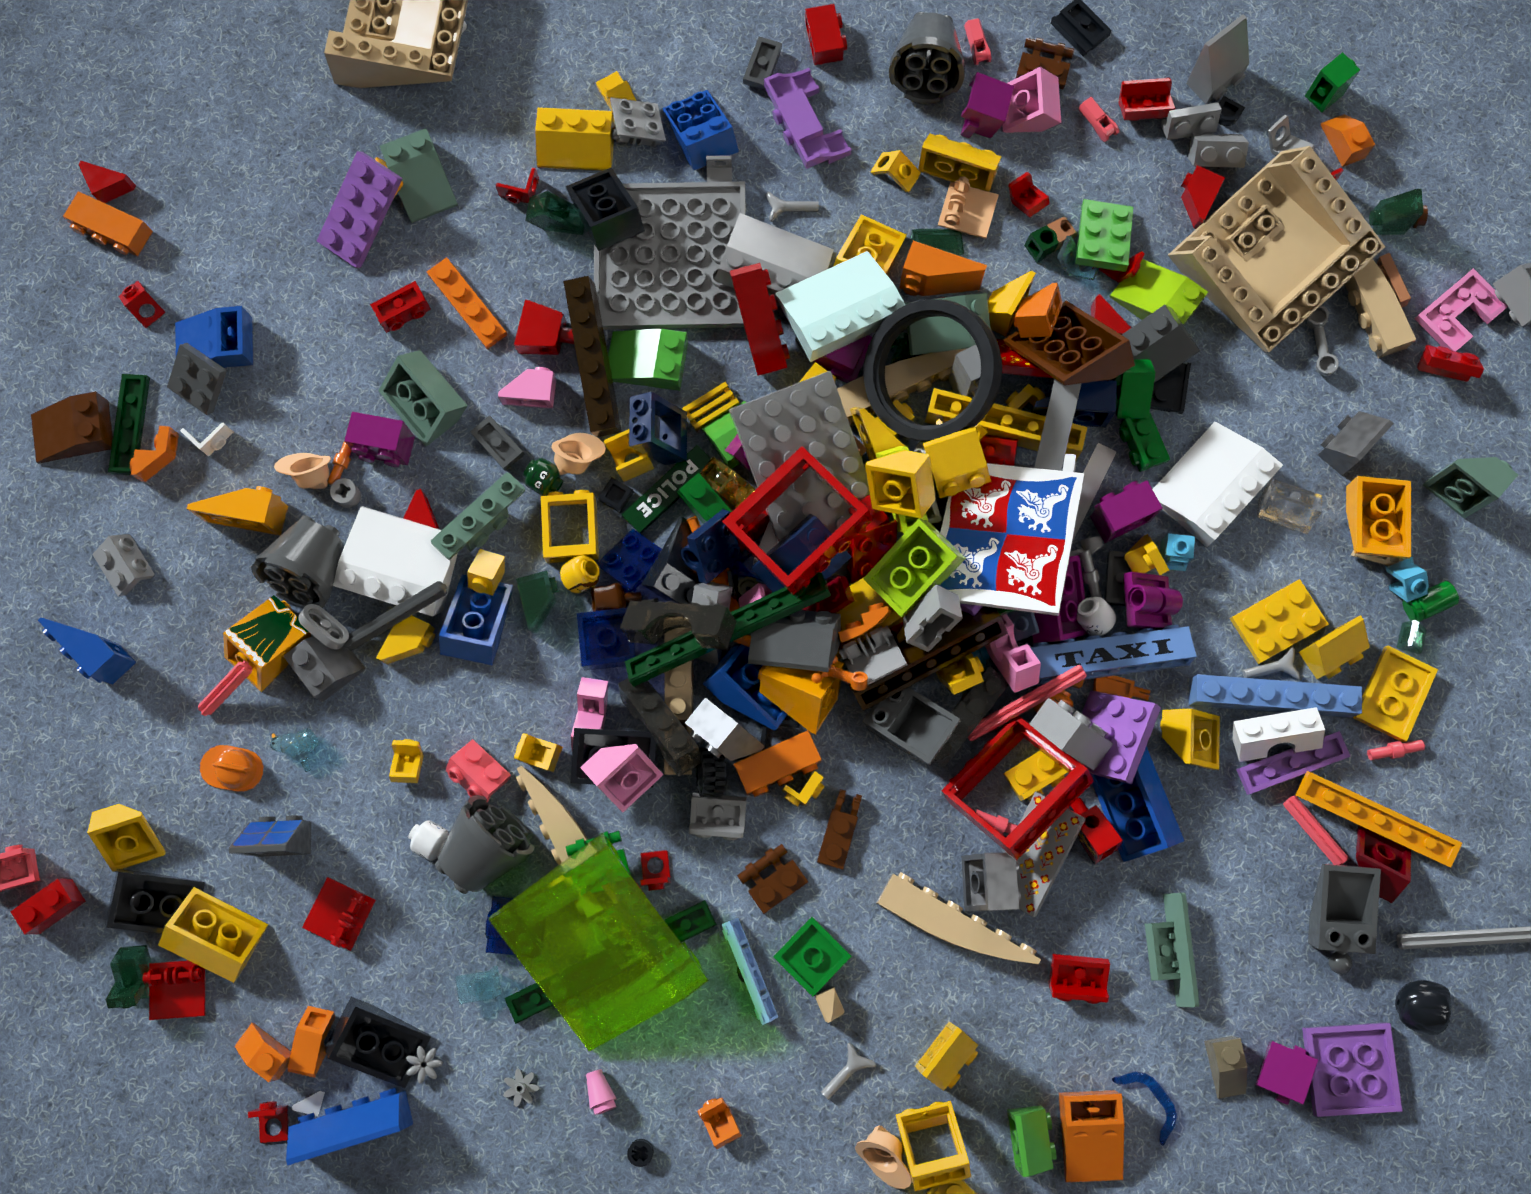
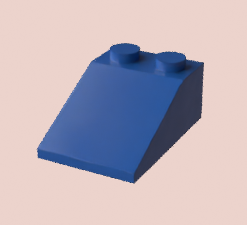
(475, 623)
(738, 687)

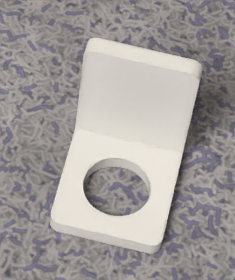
(214, 441)

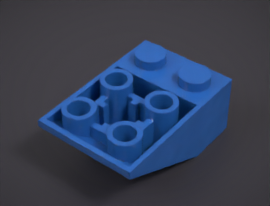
(701, 128)
(219, 334)
(94, 654)

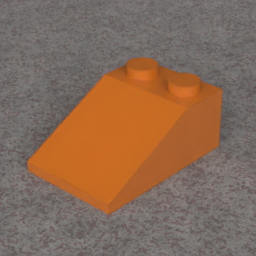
(939, 272)

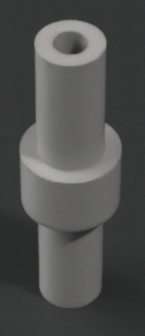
(1090, 574)

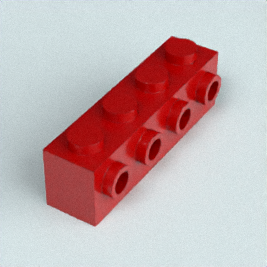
(758, 318)

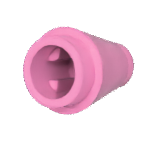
(600, 1093)

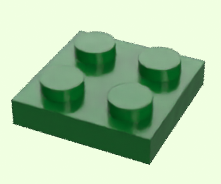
(812, 956)

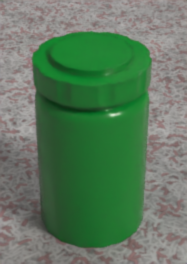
(1437, 600)

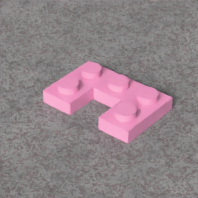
(1440, 316)

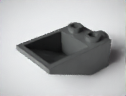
(912, 724)
(1348, 908)

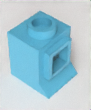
(1177, 551)
(1412, 579)

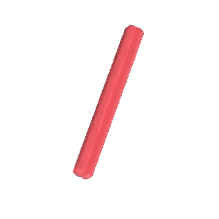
(1028, 701)

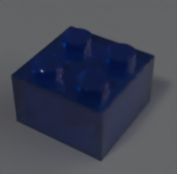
(602, 640)

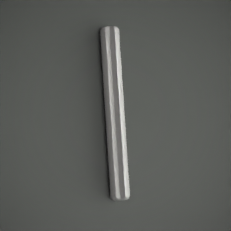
(1464, 938)

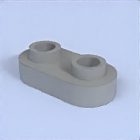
(323, 626)

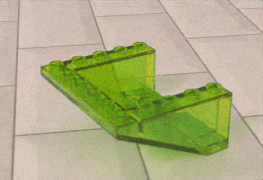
(598, 945)

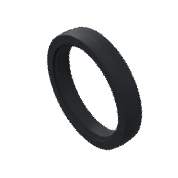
(881, 344)

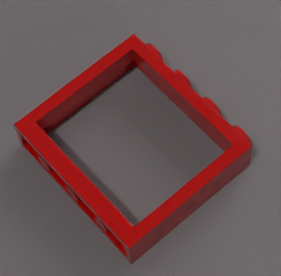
(769, 492)
(1045, 812)

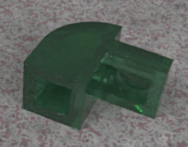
(128, 972)

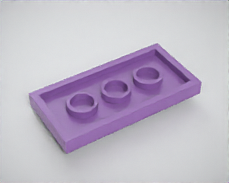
(359, 209)

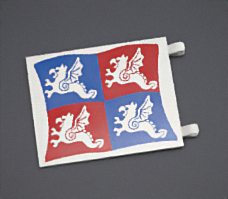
(1014, 537)

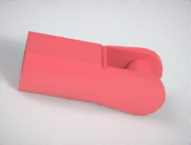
(977, 40)
(1096, 116)

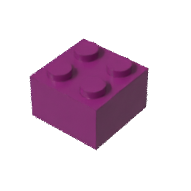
(379, 439)
(1125, 511)

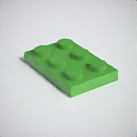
(1104, 235)

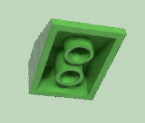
(648, 357)

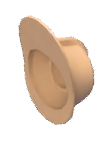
(576, 452)
(305, 469)
(884, 1156)

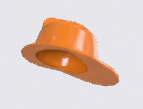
(231, 768)

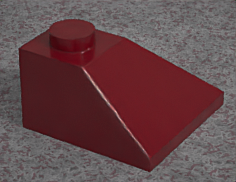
(1387, 855)

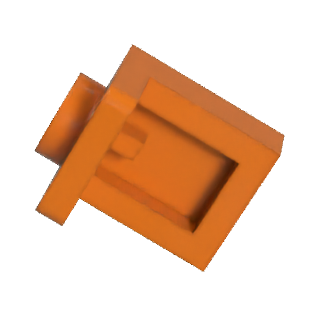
(719, 1122)

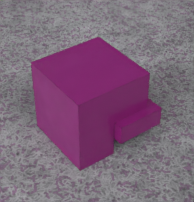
(986, 106)
(846, 361)
(1286, 1072)

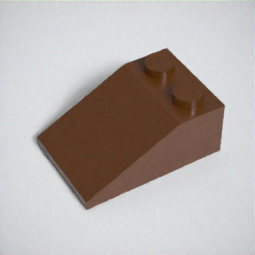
(72, 428)

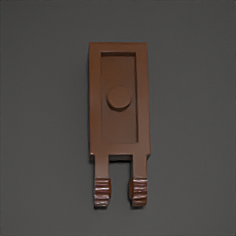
(839, 833)

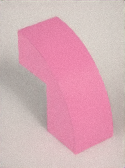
(592, 704)

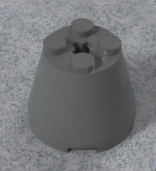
(928, 59)
(301, 563)
(482, 845)

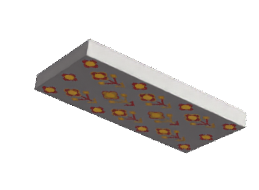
(1045, 857)

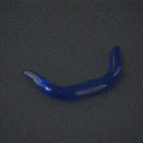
(1160, 1095)

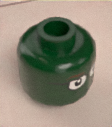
(542, 477)

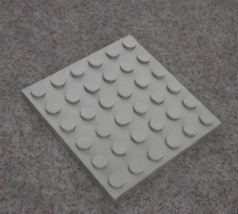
(671, 268)

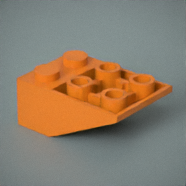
(1092, 1135)

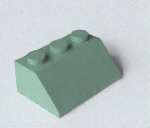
(421, 396)
(1471, 483)

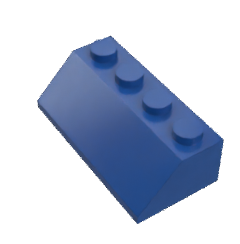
(1139, 811)
(348, 1126)

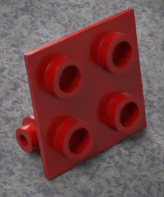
(869, 549)
(339, 914)
(175, 990)

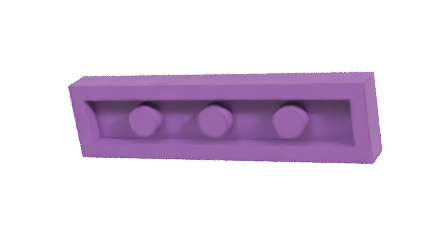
(1291, 764)

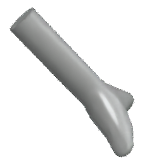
(780, 206)
(1284, 665)
(853, 1064)

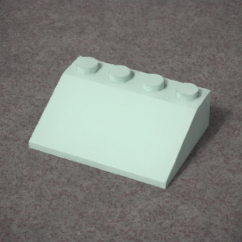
(839, 305)

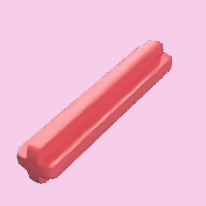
(225, 688)
(1315, 830)

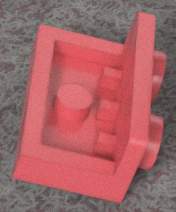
(476, 771)
(18, 867)

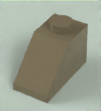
(1227, 1065)

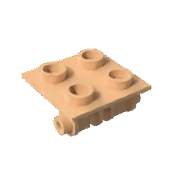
(968, 209)

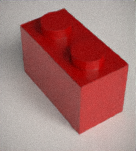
(824, 34)
(48, 906)

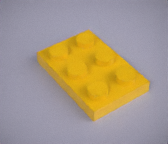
(1279, 621)
(1396, 693)

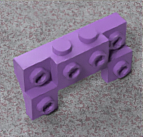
(799, 121)

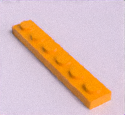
(1378, 819)

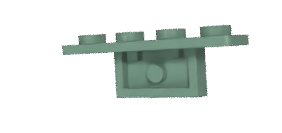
(480, 518)
(1172, 951)

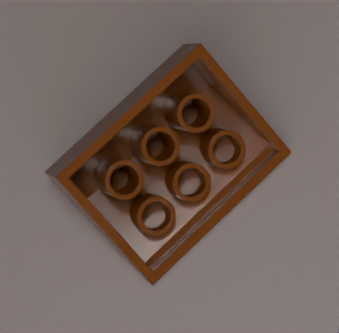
(1077, 349)

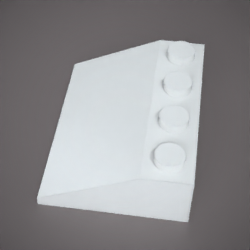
(1215, 482)
(392, 560)

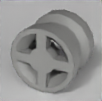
(348, 498)

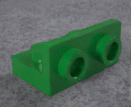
(1144, 442)

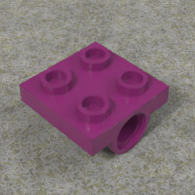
(1150, 600)

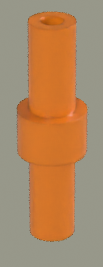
(340, 463)

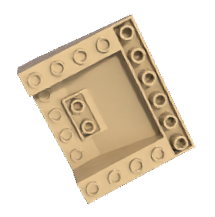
(396, 42)
(1278, 247)

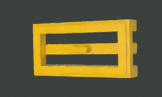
(705, 398)

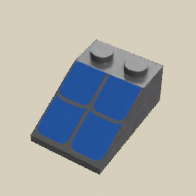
(274, 837)

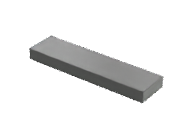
(1057, 426)

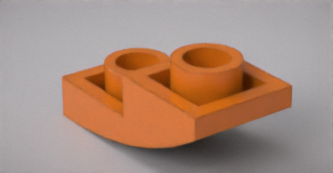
(872, 619)

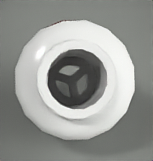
(1096, 616)
(427, 839)

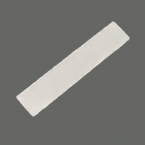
(1093, 477)

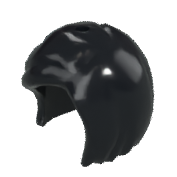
(1424, 1006)

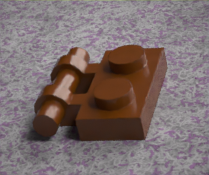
(1055, 66)
(778, 885)

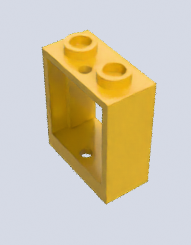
(556, 554)
(941, 1170)

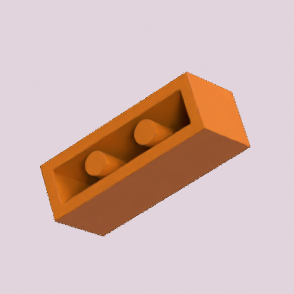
(107, 224)
(778, 764)

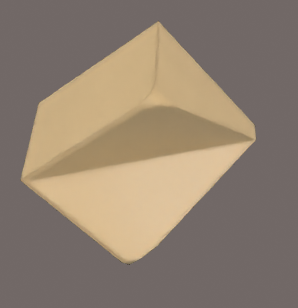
(829, 1004)

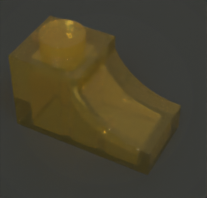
(726, 482)

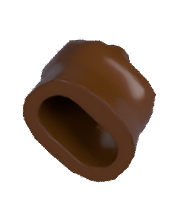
(612, 597)

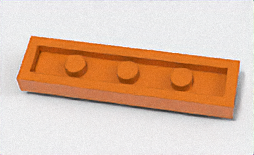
(467, 303)

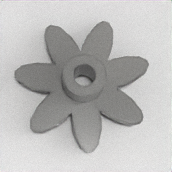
(423, 1070)
(524, 1083)

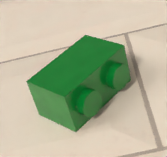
(1332, 82)
(1135, 390)
(701, 498)

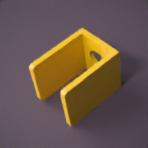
(619, 448)

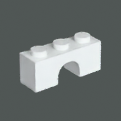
(1257, 735)

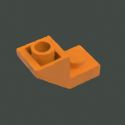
(149, 462)
(308, 1043)

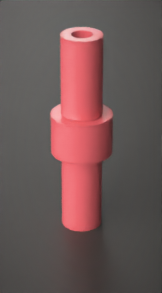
(1395, 750)
(999, 823)

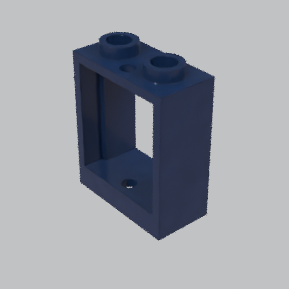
(673, 428)

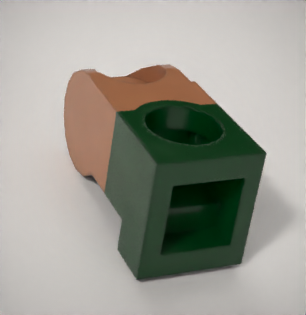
(1049, 238)

